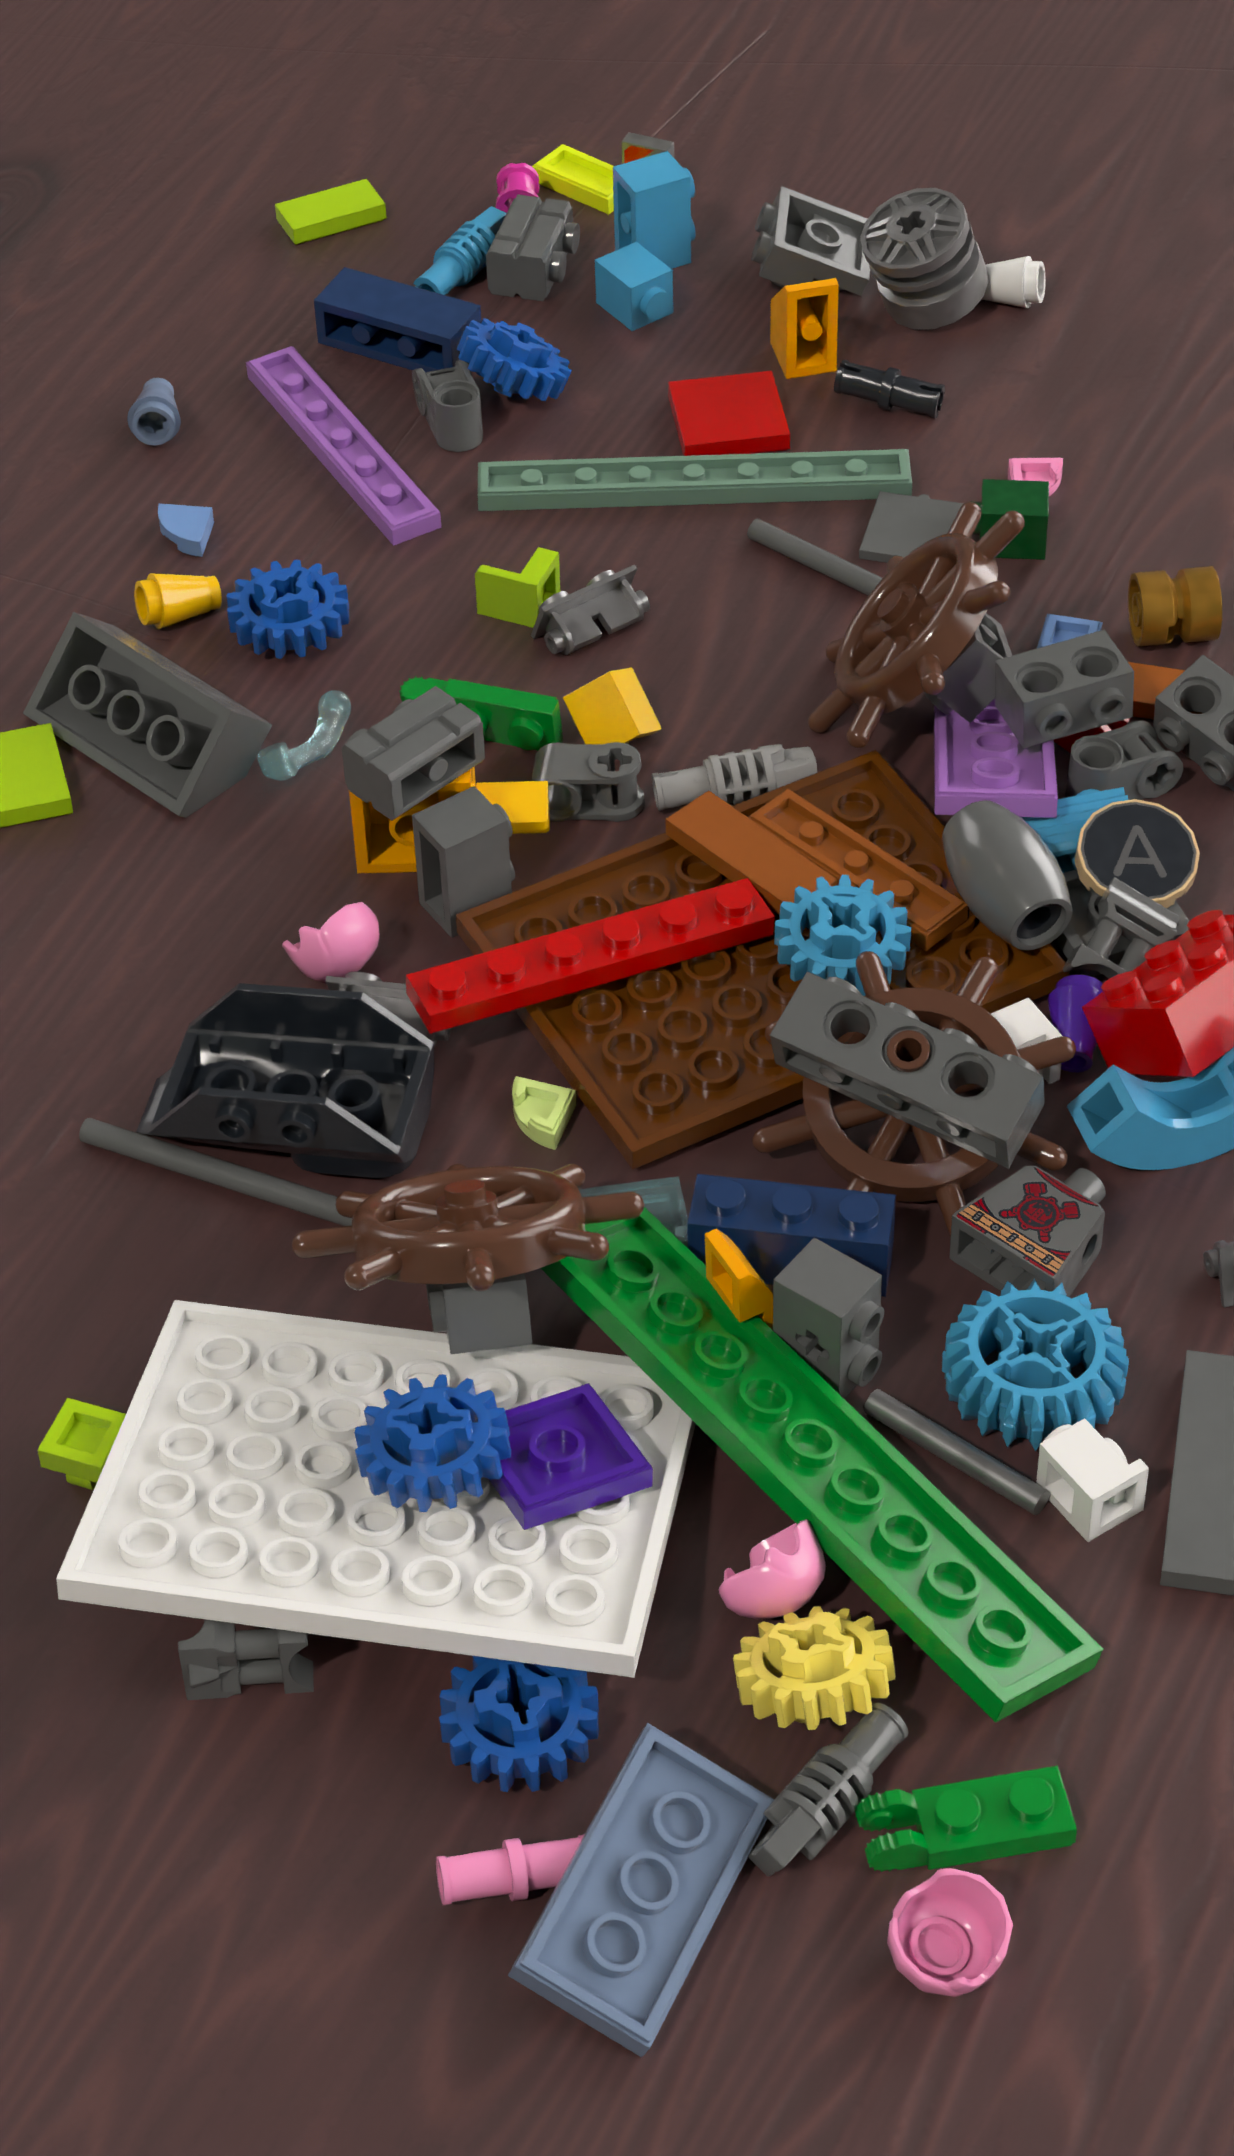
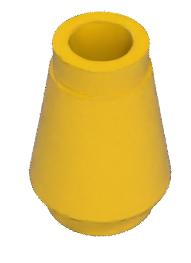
(174, 598)

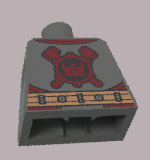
(1031, 1230)

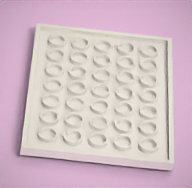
(250, 1508)

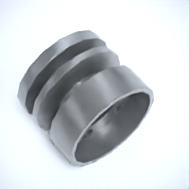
(924, 258)

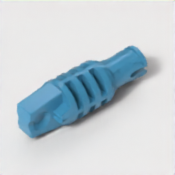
(462, 254)

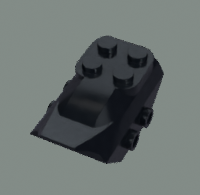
(301, 1077)

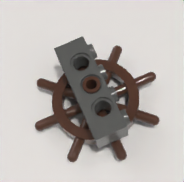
(908, 1061)

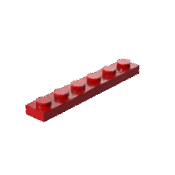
(588, 955)

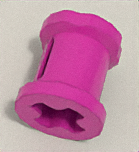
(514, 181)

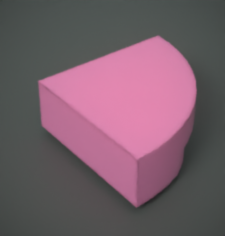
(1037, 470)

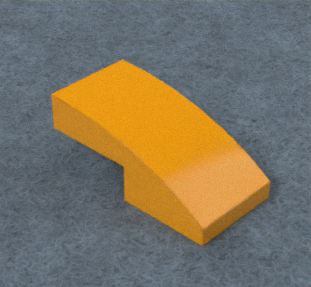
(736, 1279)

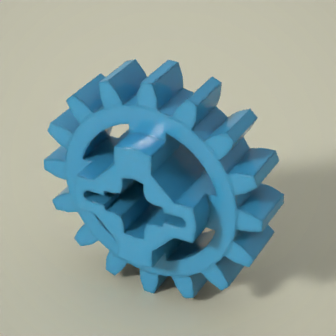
(841, 927)

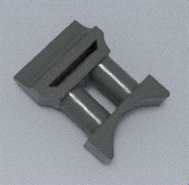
(1126, 914)
(224, 1659)

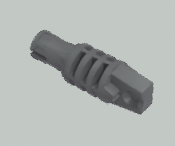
(827, 1791)

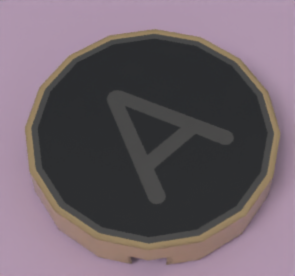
(1139, 846)

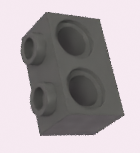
(1064, 688)
(1204, 736)

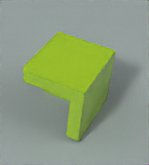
(516, 595)

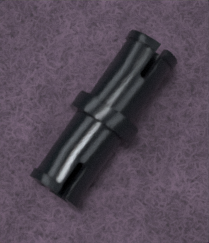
(889, 388)

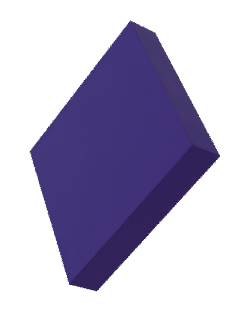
(567, 1458)

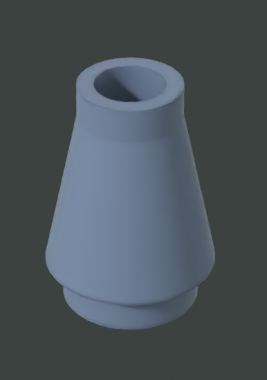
(154, 413)

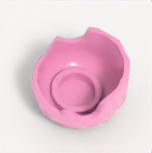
(339, 946)
(780, 1576)
(950, 1933)

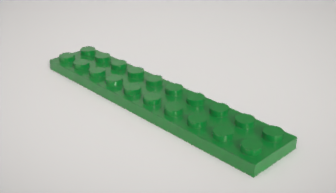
(830, 1467)

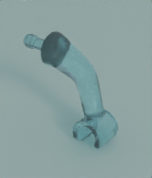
(281, 763)

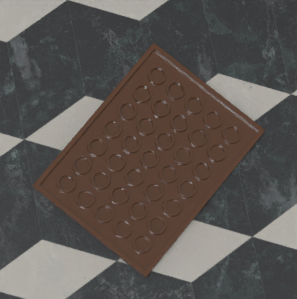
(686, 1043)

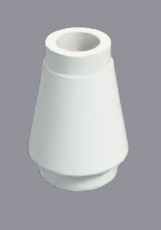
(1016, 282)

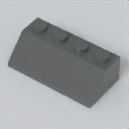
(145, 716)

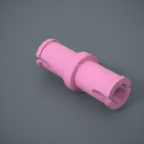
(505, 1870)

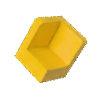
(612, 709)
(523, 802)

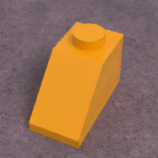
(805, 328)

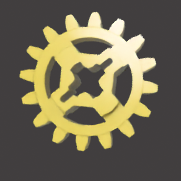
(814, 1668)

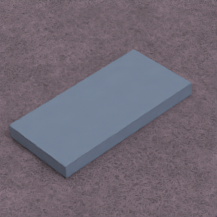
(642, 1890)

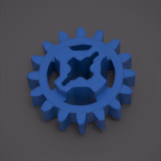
(514, 359)
(288, 609)
(432, 1443)
(488, 1733)

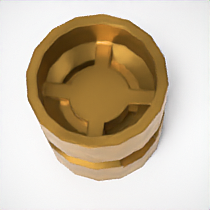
(1175, 606)

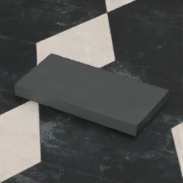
(1202, 1486)

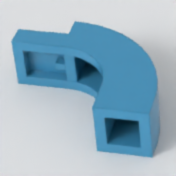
(1157, 1122)

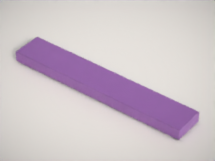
(344, 446)

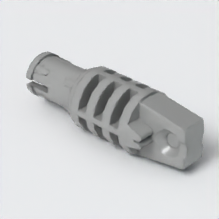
(734, 775)

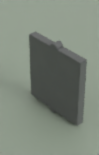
(903, 524)

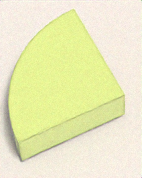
(542, 1110)

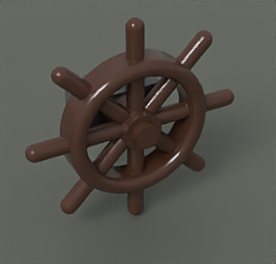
(925, 631)
(470, 1242)

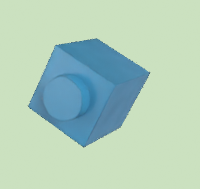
(634, 286)

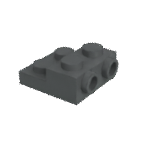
(810, 241)

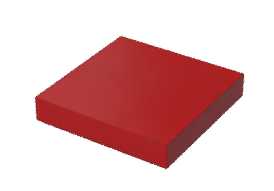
(729, 414)

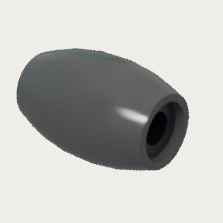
(1006, 875)

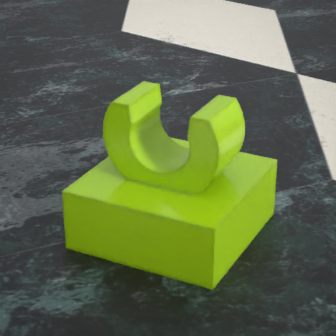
(80, 1442)

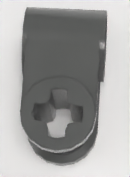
(450, 406)
(1123, 760)
(585, 781)

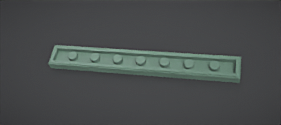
(692, 479)

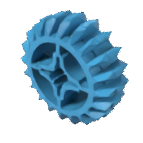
(1037, 1345)

